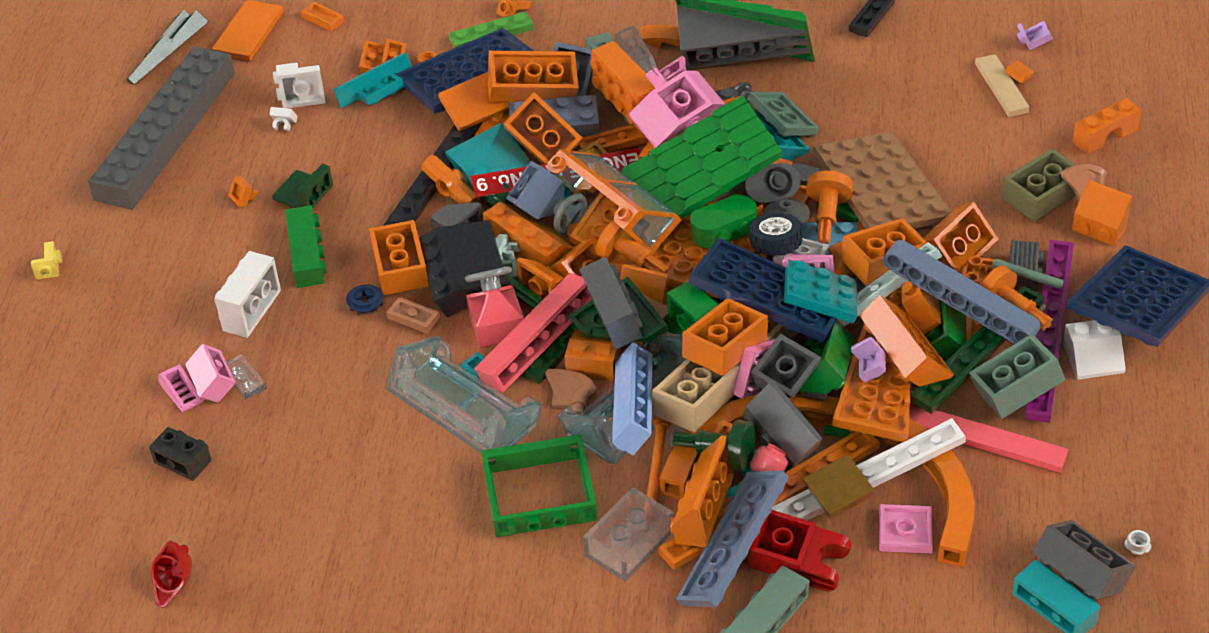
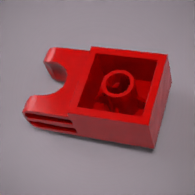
(799, 547)

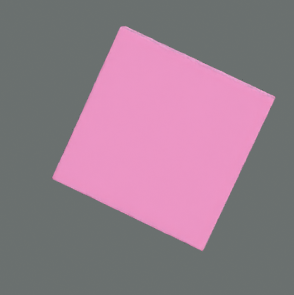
(905, 528)

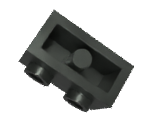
(180, 453)

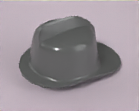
(774, 183)

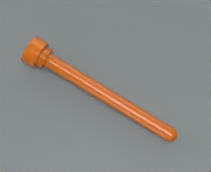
(661, 426)

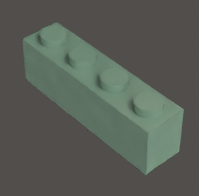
(772, 604)

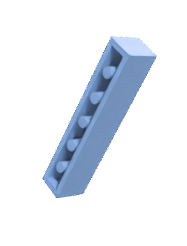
(632, 399)

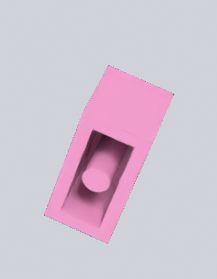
(210, 373)

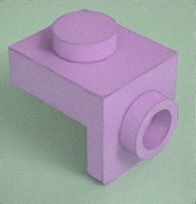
(1034, 35)
(871, 359)

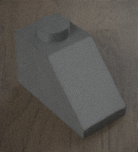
(457, 214)

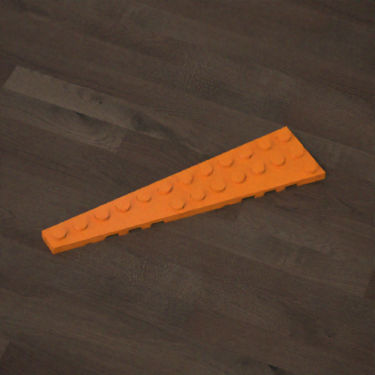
(879, 404)

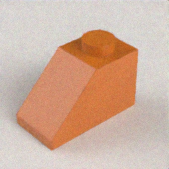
(921, 307)

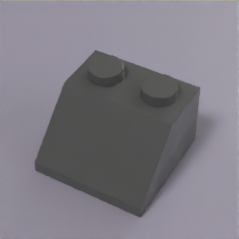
(786, 365)

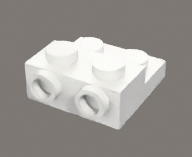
(299, 85)

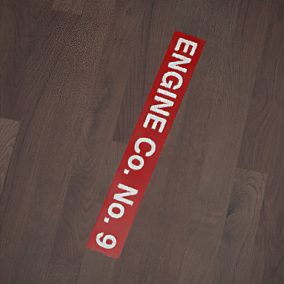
(493, 182)

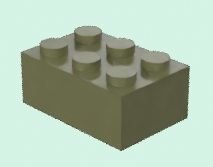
(1038, 185)

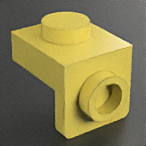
(49, 265)

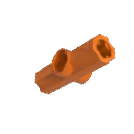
(449, 181)

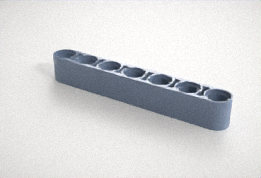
(960, 292)

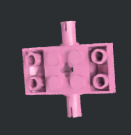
(674, 105)

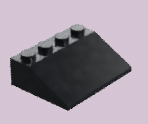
(455, 253)

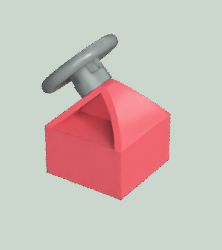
(494, 309)

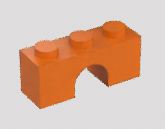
(1120, 118)

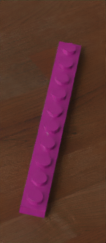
(1057, 266)

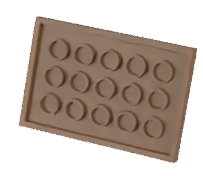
(884, 181)

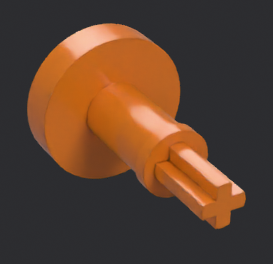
(829, 190)
(616, 241)
(1002, 283)

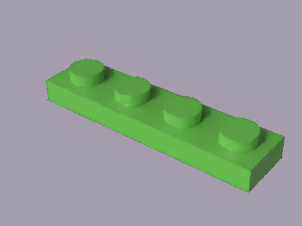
(513, 24)

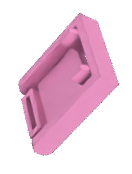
(751, 356)

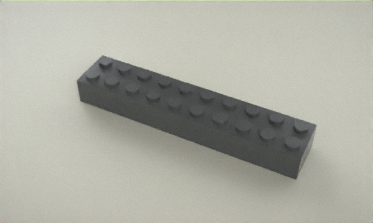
(161, 128)

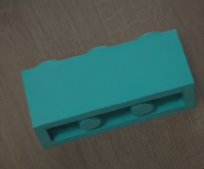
(1055, 599)

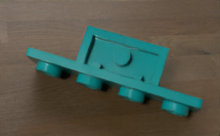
(374, 84)

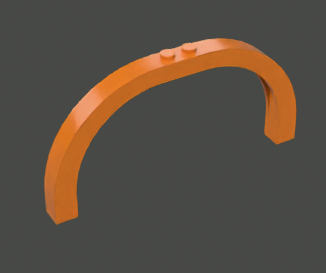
(944, 469)

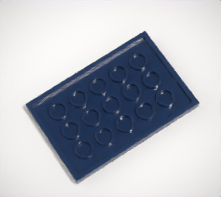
(455, 67)
(758, 284)
(1139, 295)

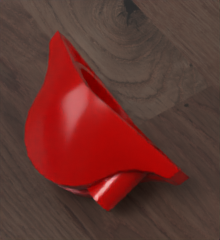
(170, 572)

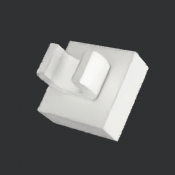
(283, 115)

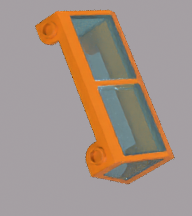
(638, 211)

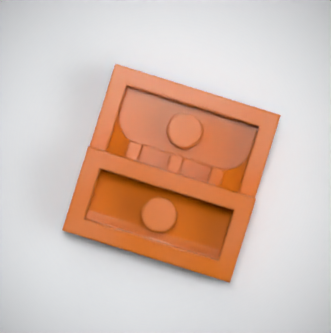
(377, 54)
(649, 282)

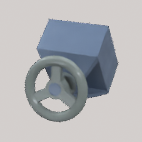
(543, 195)

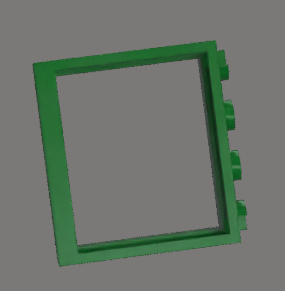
(537, 454)

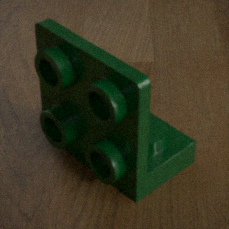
(304, 188)

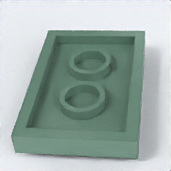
(783, 113)

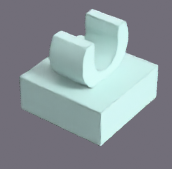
(506, 247)

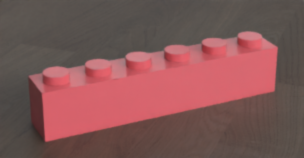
(533, 334)

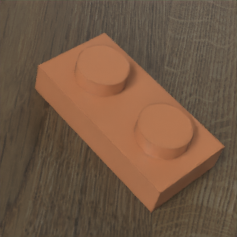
(413, 315)

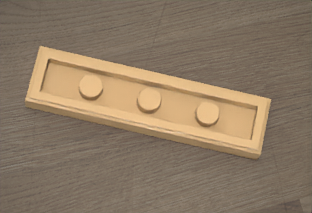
(1002, 85)

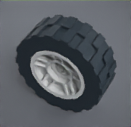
(775, 234)

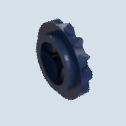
(355, 298)

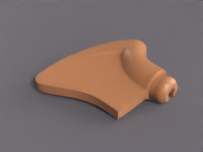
(1080, 174)
(569, 388)

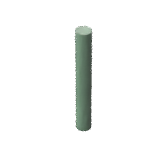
(1030, 274)

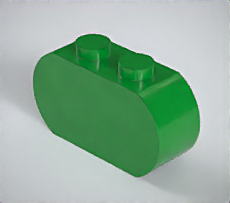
(723, 220)

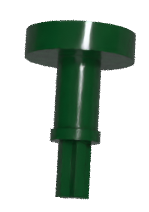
(740, 443)

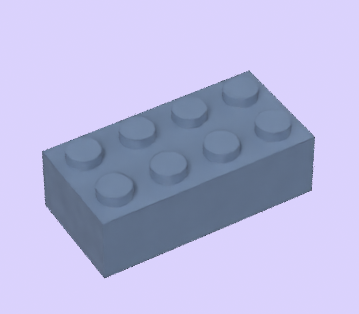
(577, 111)

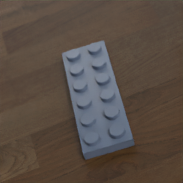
(732, 539)

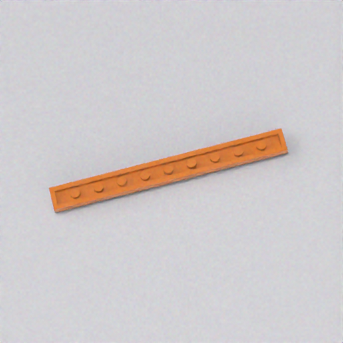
(855, 445)

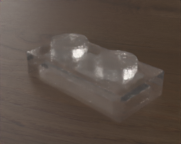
(246, 378)

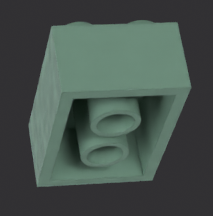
(1017, 376)

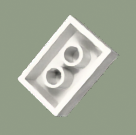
(247, 294)

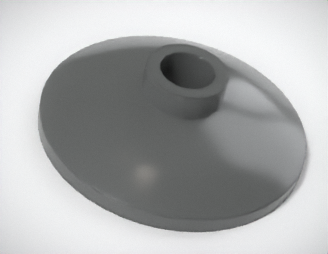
(789, 206)

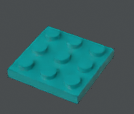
(820, 291)

